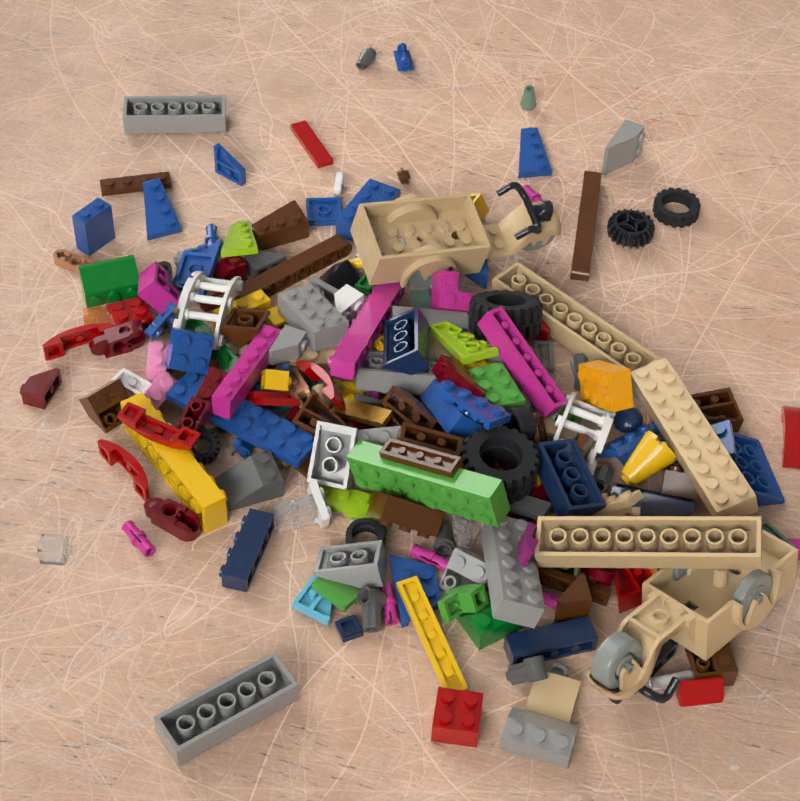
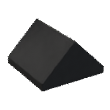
(340, 275)

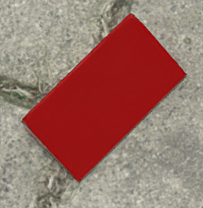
(700, 691)

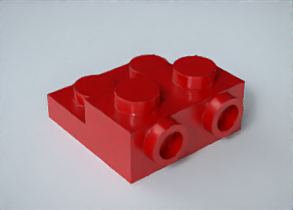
(130, 310)

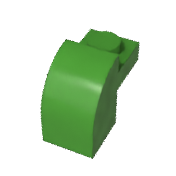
(462, 599)

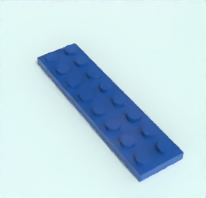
(252, 424)

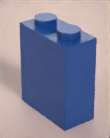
(93, 226)

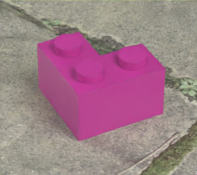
(155, 289)
(446, 294)

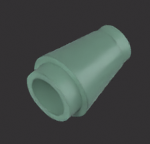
(528, 99)

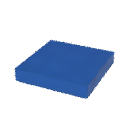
(323, 210)

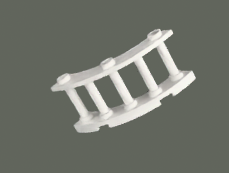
(189, 296)
(601, 417)

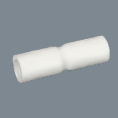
(662, 681)

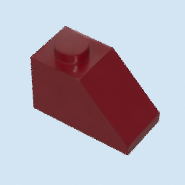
(231, 267)
(41, 388)

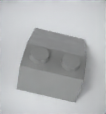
(623, 146)
(329, 453)
(353, 564)

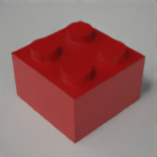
(457, 717)

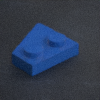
(228, 166)

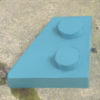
(313, 604)

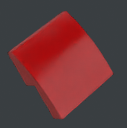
(270, 398)

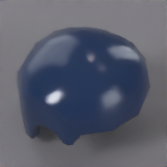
(628, 420)

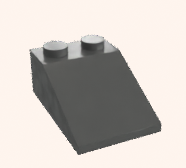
(251, 481)

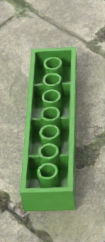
(465, 495)

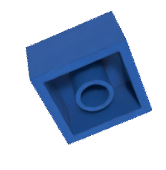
(189, 351)

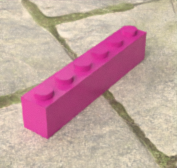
(522, 362)
(244, 373)

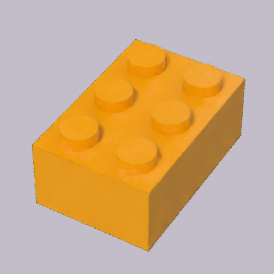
(605, 385)

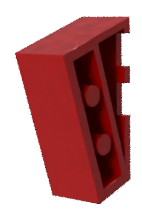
(629, 587)

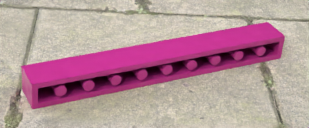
(364, 330)

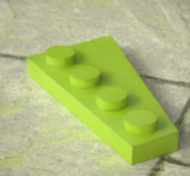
(239, 240)
(462, 345)
(349, 502)

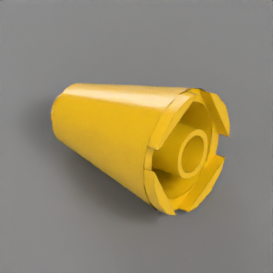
(647, 460)

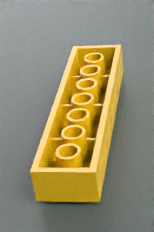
(182, 473)

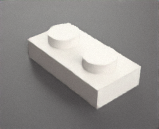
(133, 383)
(324, 511)

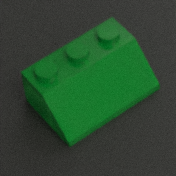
(109, 281)
(484, 628)

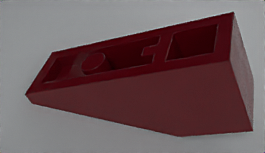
(453, 370)

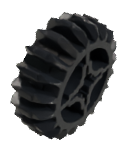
(630, 228)

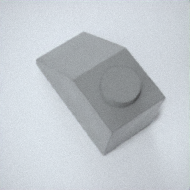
(288, 345)

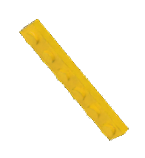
(431, 634)

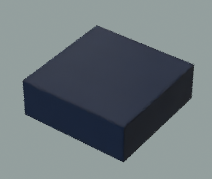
(348, 628)

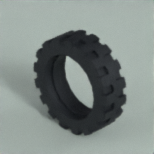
(677, 196)

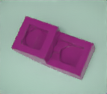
(526, 544)

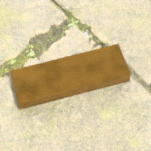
(364, 413)

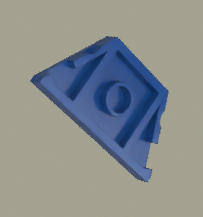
(202, 259)
(161, 322)
(405, 568)

